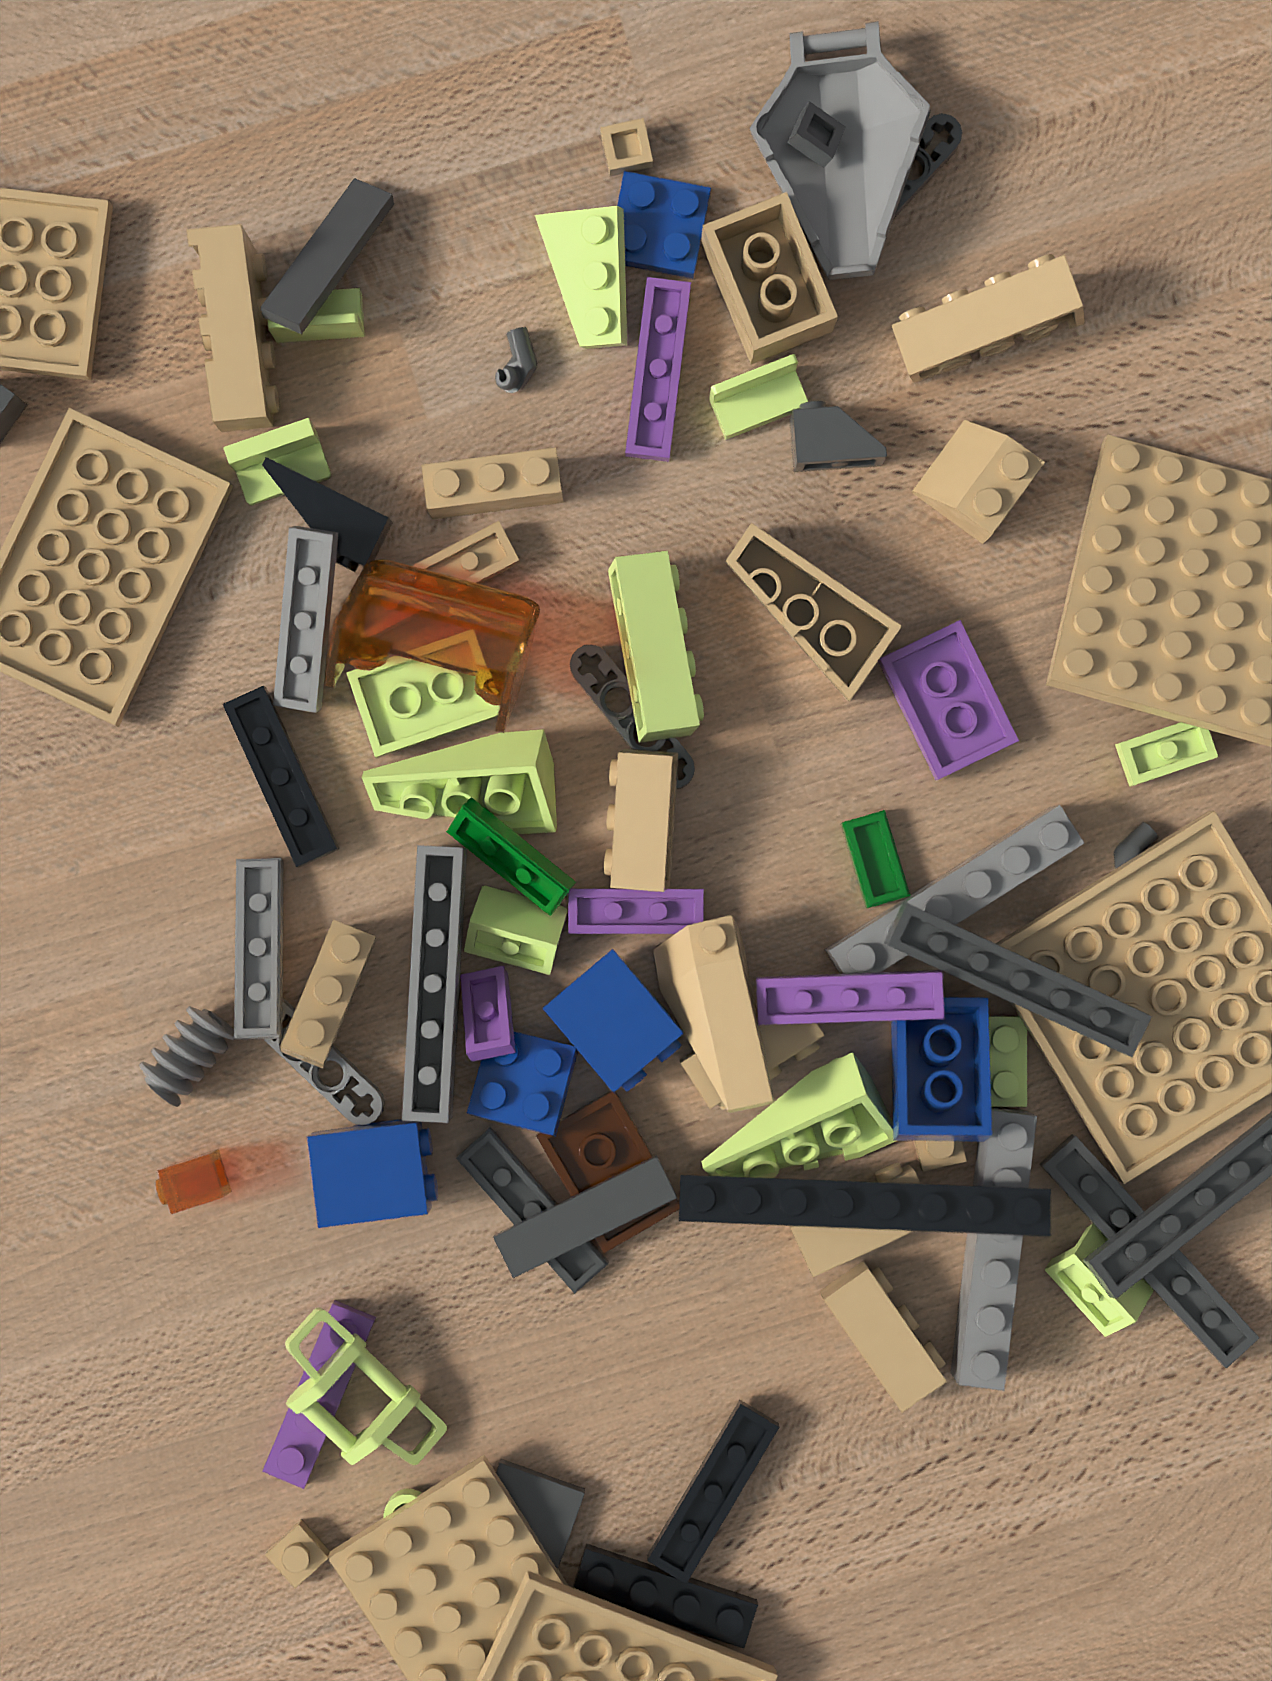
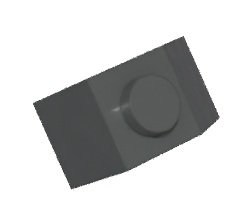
(831, 440)

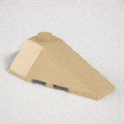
(712, 998)

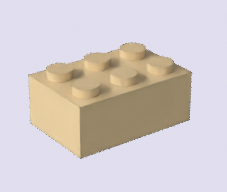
(768, 278)

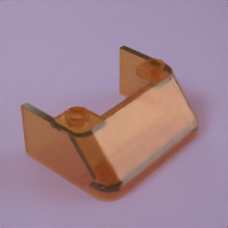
(439, 624)

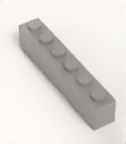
(964, 888)
(434, 984)
(992, 1260)

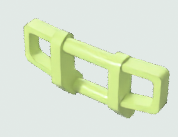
(353, 1351)

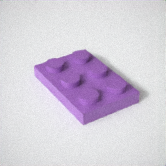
(948, 700)

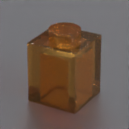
(193, 1182)

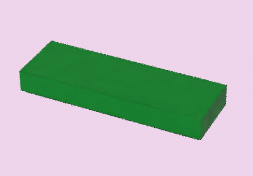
(510, 856)

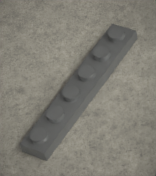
(1017, 979)
(1184, 1211)
(1175, 1278)

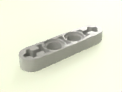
(311, 1074)

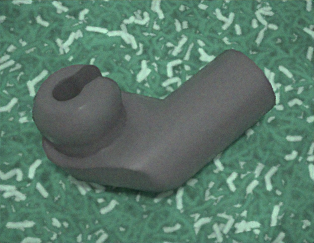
(521, 365)
(1134, 844)

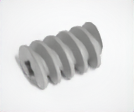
(187, 1055)

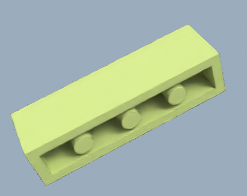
(654, 646)

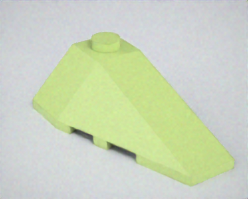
(502, 772)
(820, 1117)

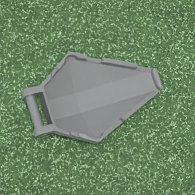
(856, 195)

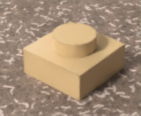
(626, 147)
(939, 1154)
(298, 1553)

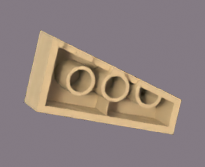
(989, 318)
(234, 328)
(819, 613)

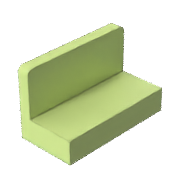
(337, 318)
(757, 397)
(291, 446)
(514, 930)
(1086, 1292)

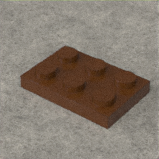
(596, 1146)

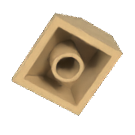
(978, 479)

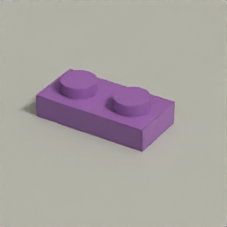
(487, 1013)

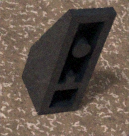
(358, 527)

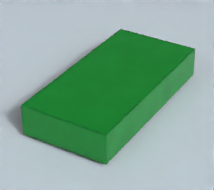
(875, 859)

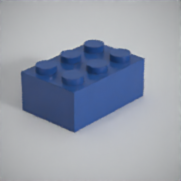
(943, 1074)

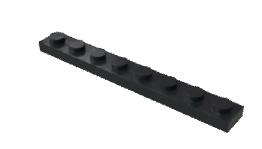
(866, 1205)

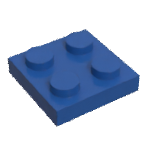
(662, 223)
(525, 1086)

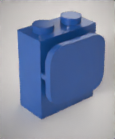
(614, 1022)
(371, 1172)

